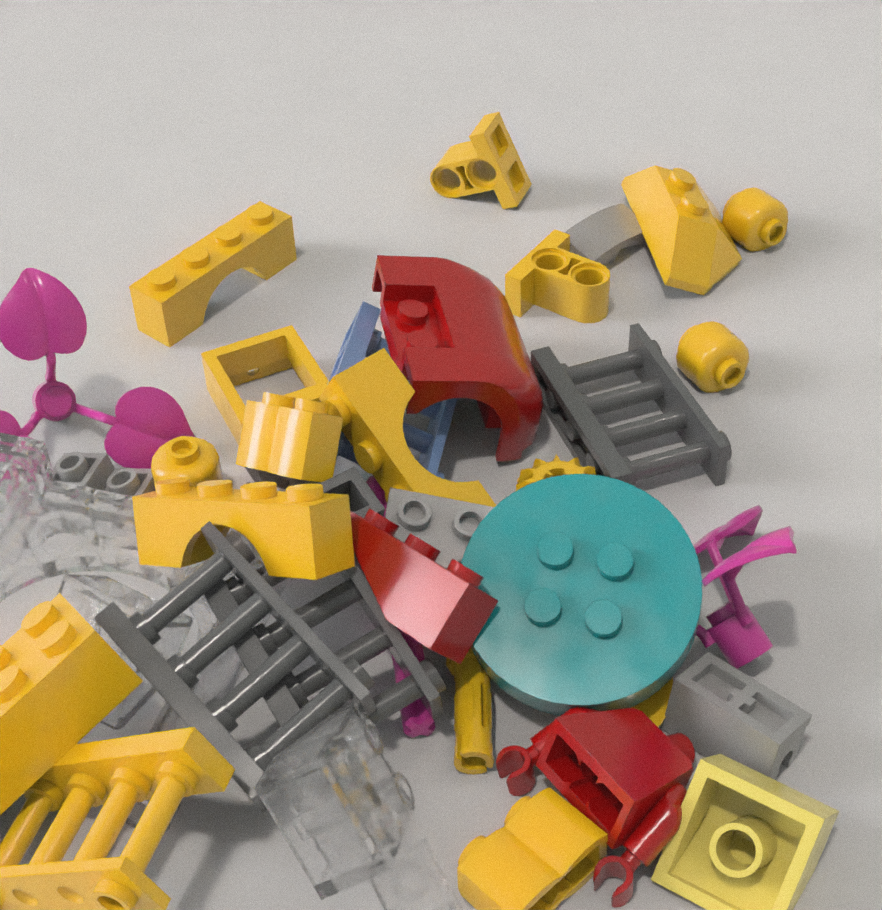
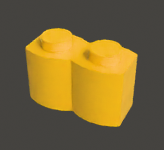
(289, 439)
(534, 859)

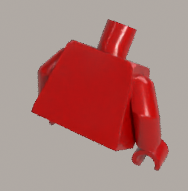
(617, 775)

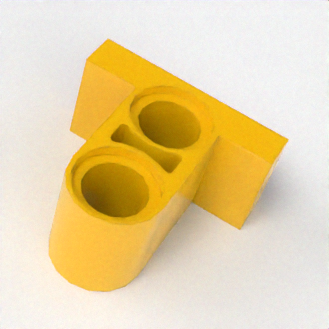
(483, 165)
(559, 282)

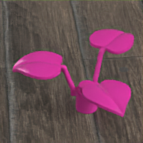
(47, 319)
(733, 624)

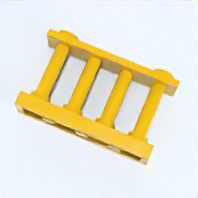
(114, 775)

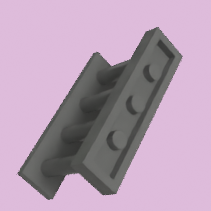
(596, 444)
(177, 675)
(292, 691)

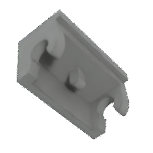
(734, 716)

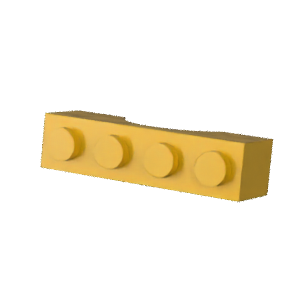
(175, 295)
(372, 405)
(294, 531)

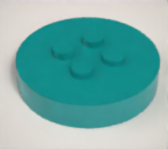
(589, 593)

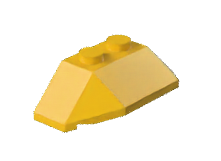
(681, 228)

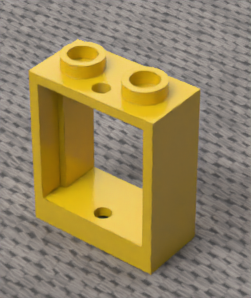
(267, 355)

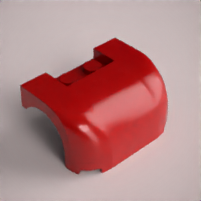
(459, 340)

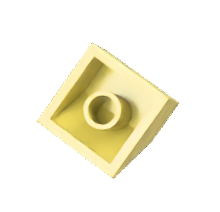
(743, 840)

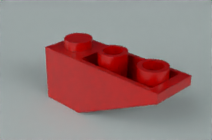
(416, 593)

